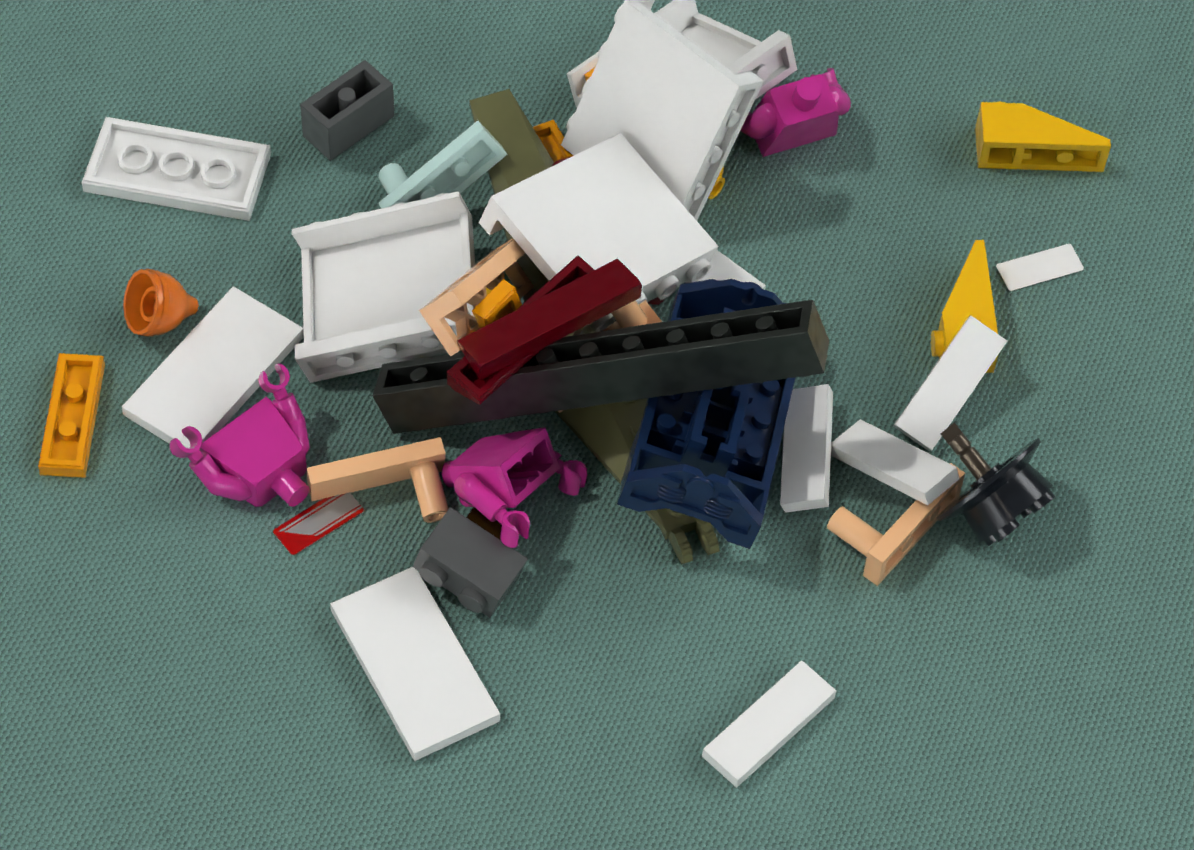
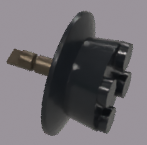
(998, 491)

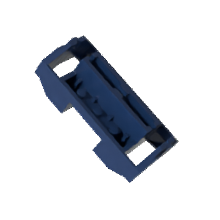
(712, 447)

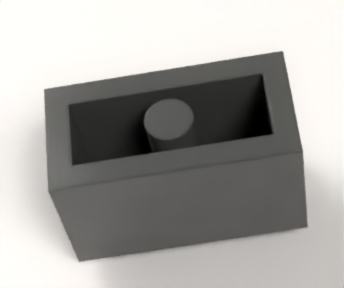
(347, 110)
(469, 563)

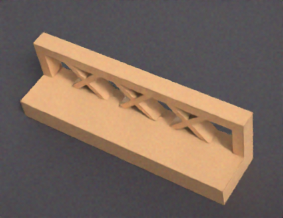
(472, 290)

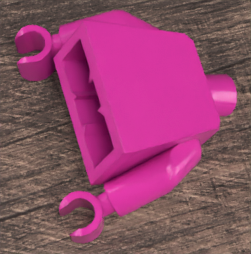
(797, 113)
(256, 452)
(505, 471)

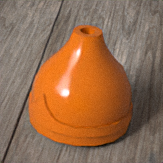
(156, 303)

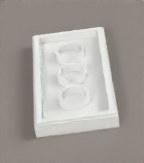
(177, 168)
(213, 369)
(415, 663)

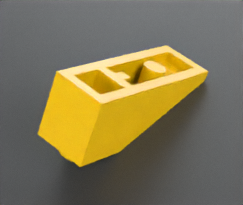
(1034, 140)
(969, 297)

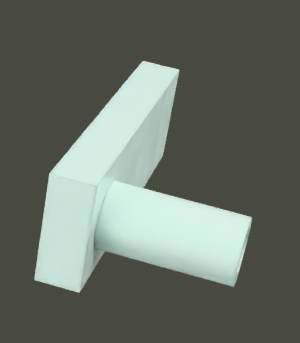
(446, 172)

